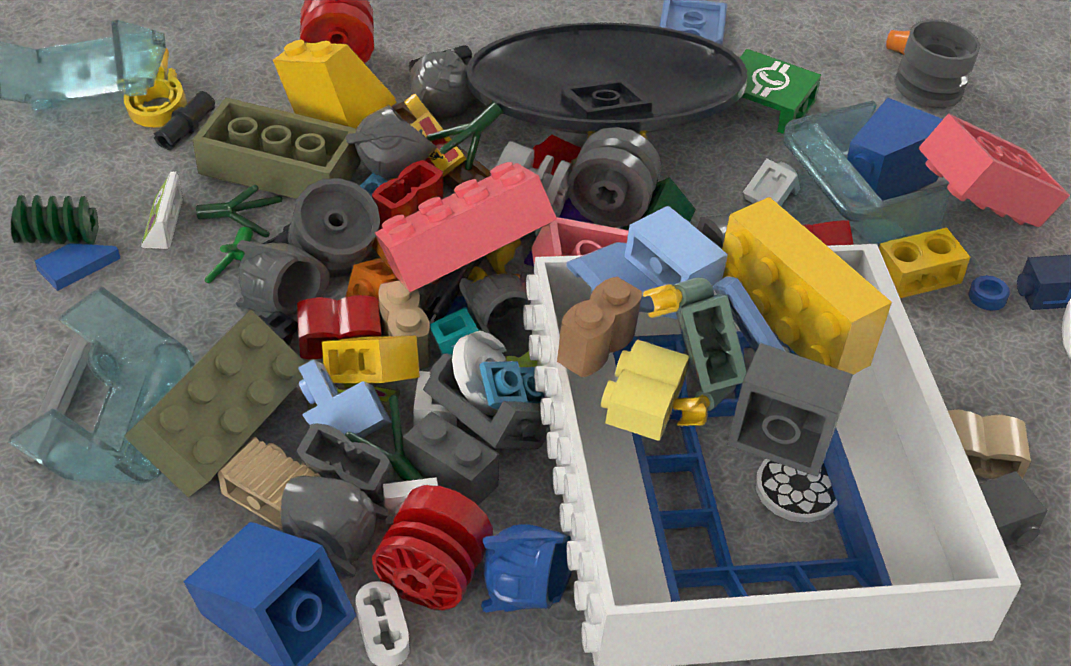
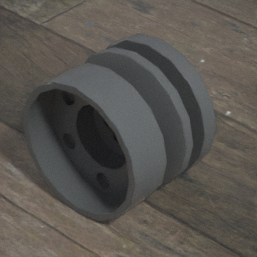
(937, 63)

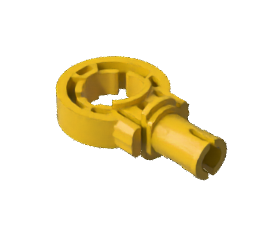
(164, 87)

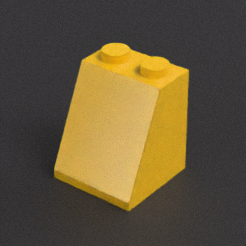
(330, 83)

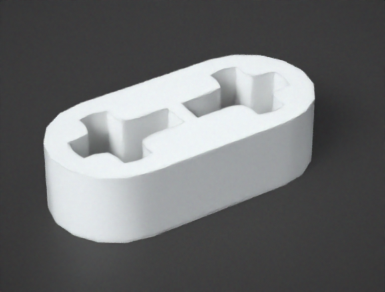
(392, 621)

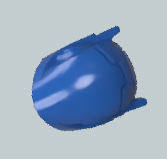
(525, 568)

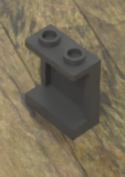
(512, 426)

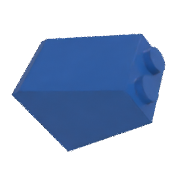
(888, 150)
(273, 595)

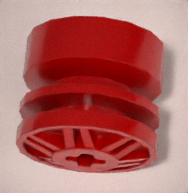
(433, 547)

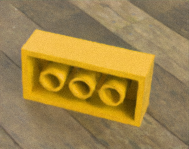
(804, 288)

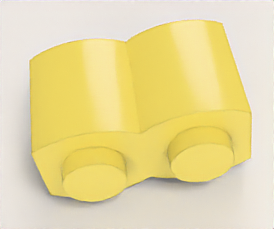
(645, 389)

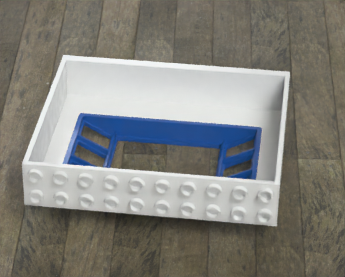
(901, 486)

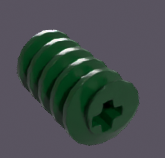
(54, 221)

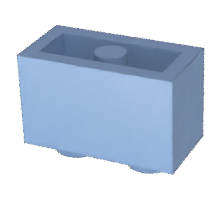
(673, 250)

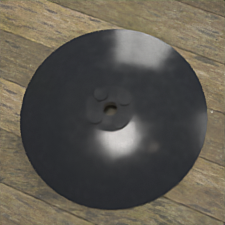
(607, 77)

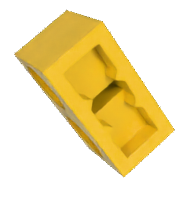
(925, 262)
(371, 359)

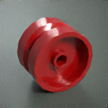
(340, 23)

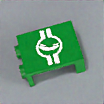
(780, 86)

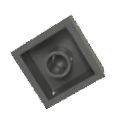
(788, 409)

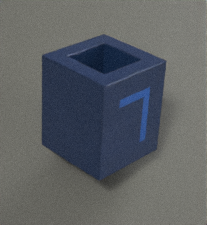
(1046, 282)

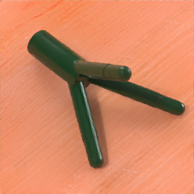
(476, 128)
(229, 209)
(398, 460)

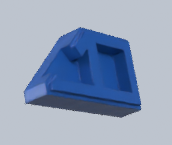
(75, 262)

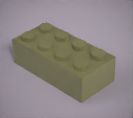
(272, 148)
(217, 404)

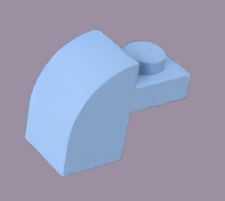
(352, 410)

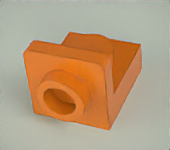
(368, 277)

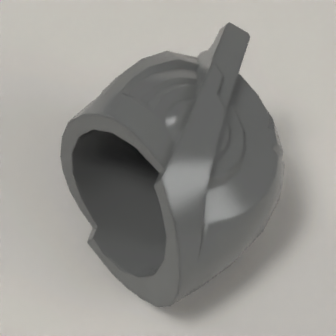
(441, 84)
(389, 143)
(279, 277)
(498, 307)
(332, 516)

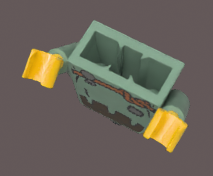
(708, 340)

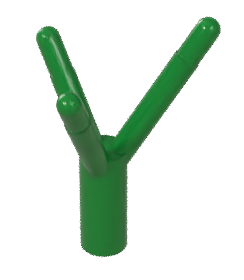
(245, 234)

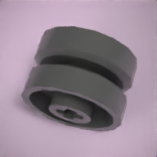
(614, 177)
(335, 224)

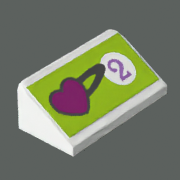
(164, 214)

